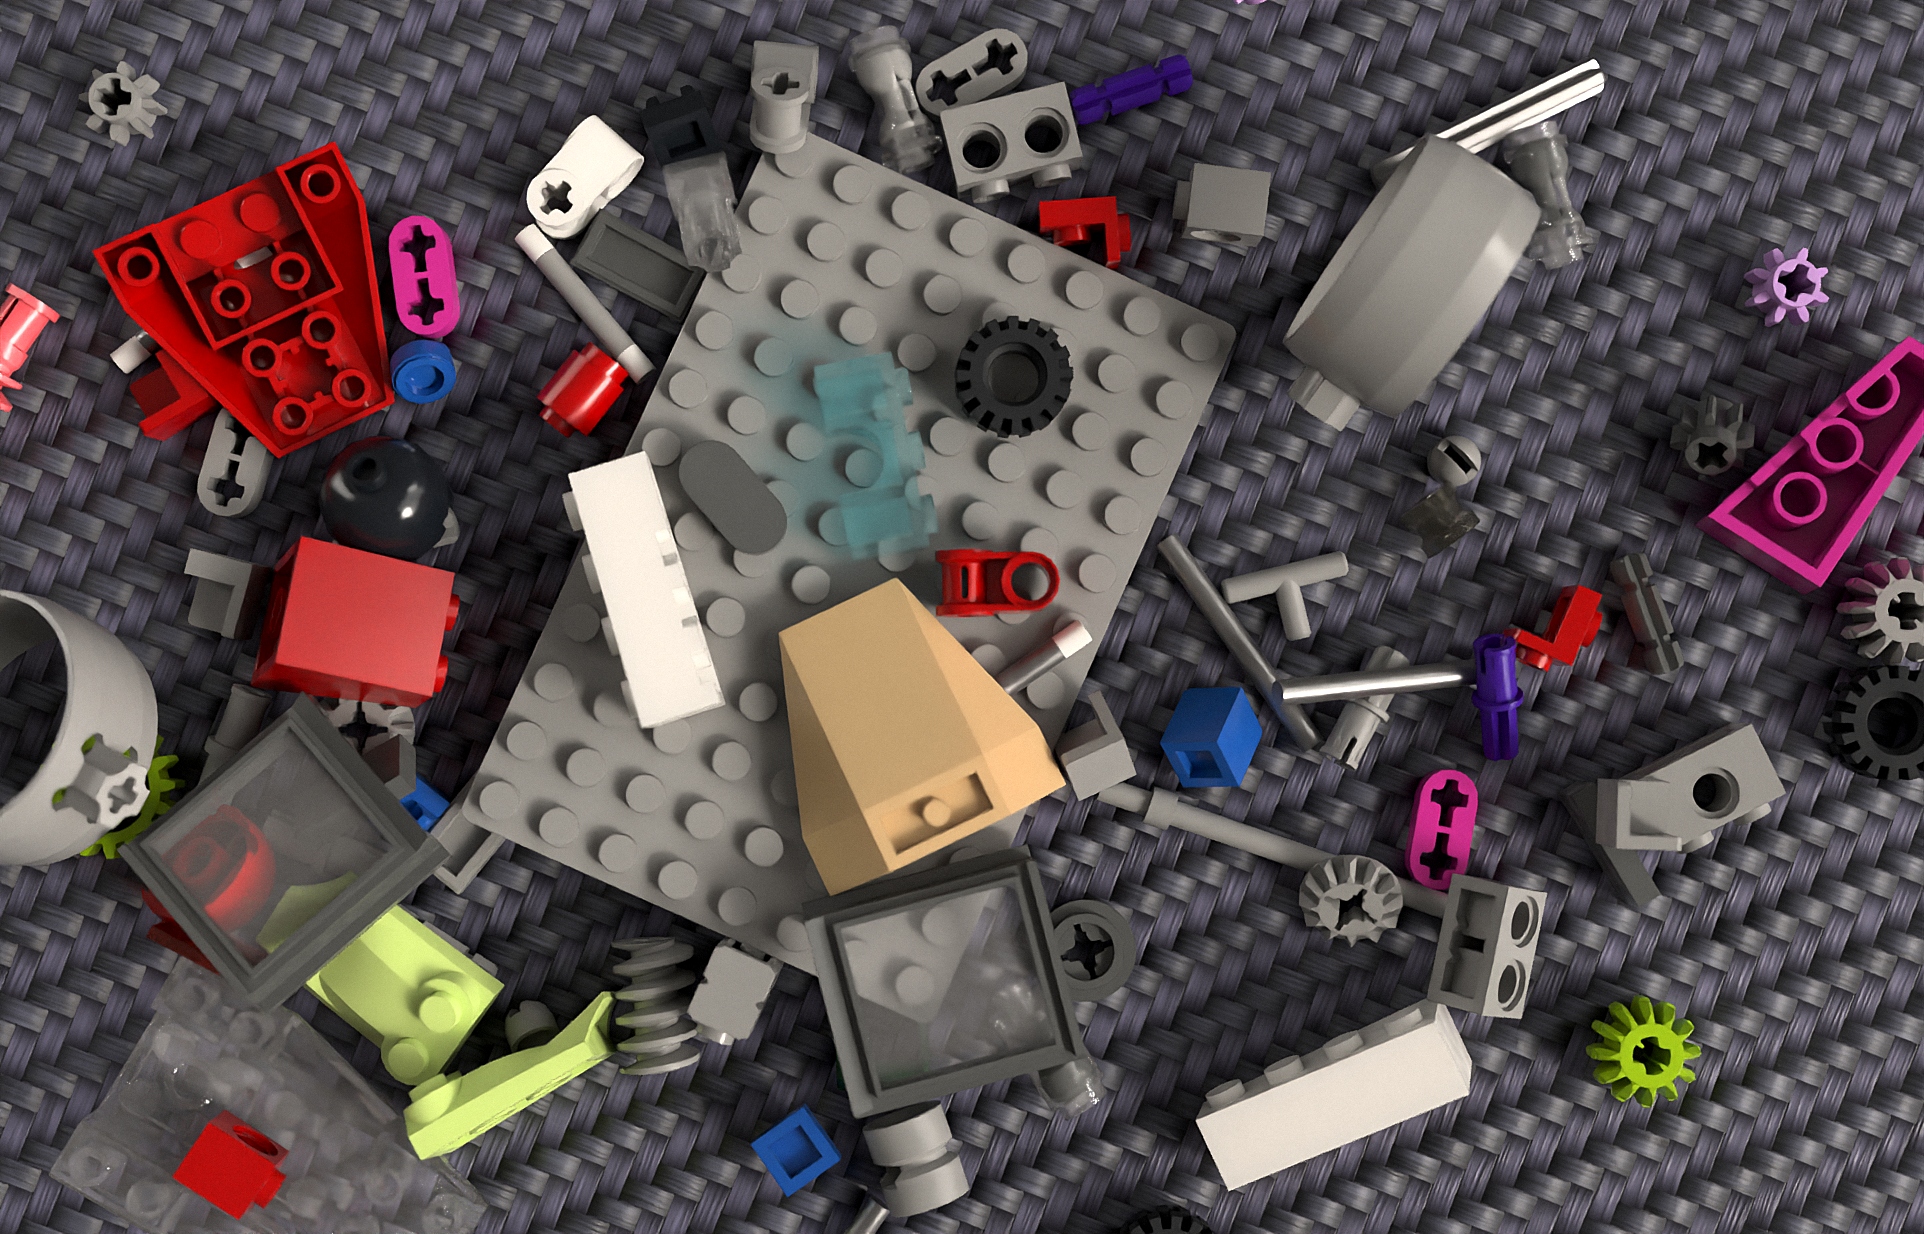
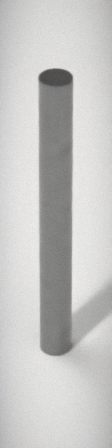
(1236, 638)
(1374, 682)

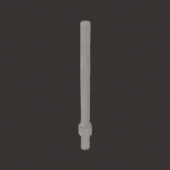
(1163, 809)

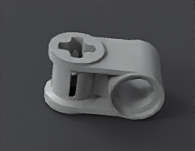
(782, 94)

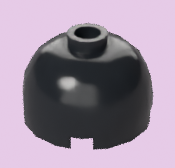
(385, 498)

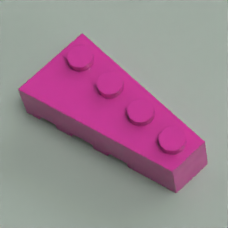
(1826, 480)

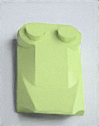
(407, 995)
(460, 1108)

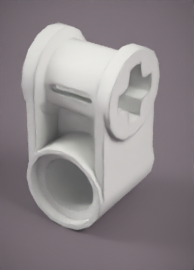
(587, 171)

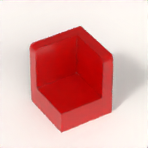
(171, 399)

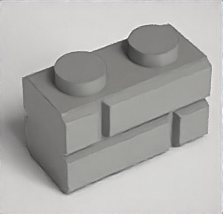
(733, 991)

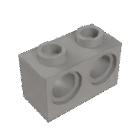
(1004, 125)
(1486, 946)

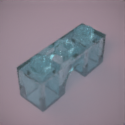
(867, 400)

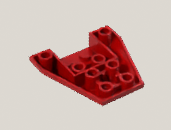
(282, 342)

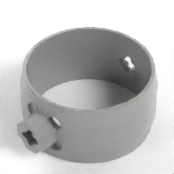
(1408, 282)
(106, 699)

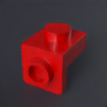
(1569, 627)

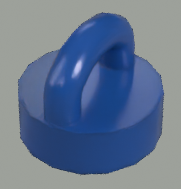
(422, 371)

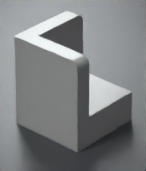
(226, 593)
(1095, 752)
(1634, 815)

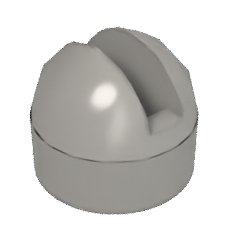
(1444, 468)
(530, 1026)

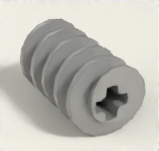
(656, 1005)

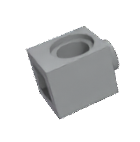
(1223, 204)

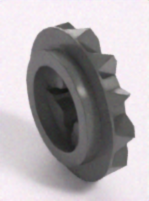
(1113, 962)

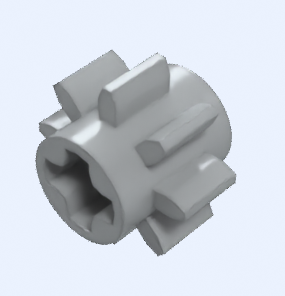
(129, 119)

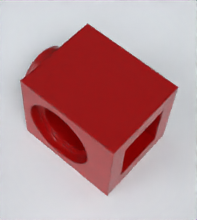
(233, 1166)

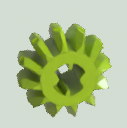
(1661, 1068)

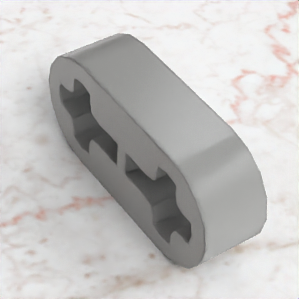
(964, 62)
(220, 465)

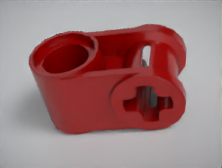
(990, 582)

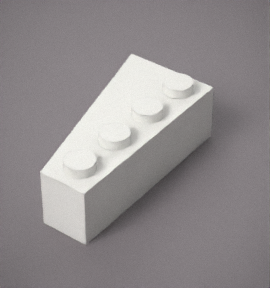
(644, 591)
(1336, 1093)

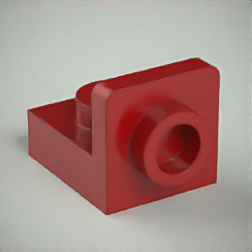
(1075, 220)

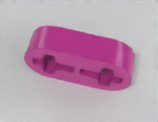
(409, 279)
(1425, 825)

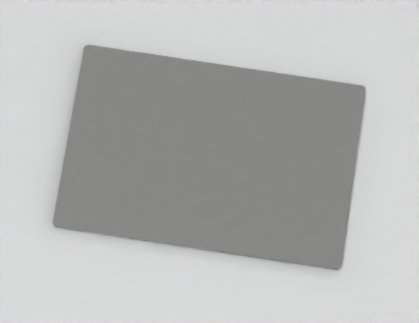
(829, 272)

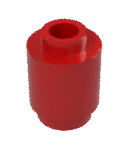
(582, 391)

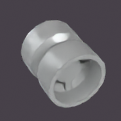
(916, 1159)

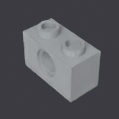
(1741, 776)

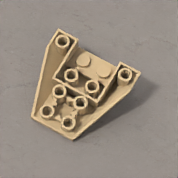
(899, 737)

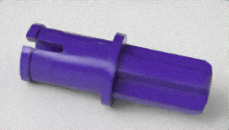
(1497, 695)

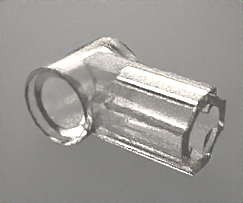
(703, 203)

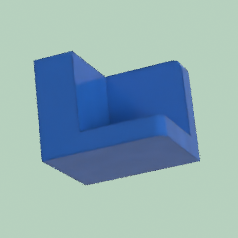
(1212, 737)

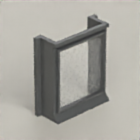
(284, 856)
(942, 981)

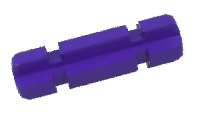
(1131, 89)

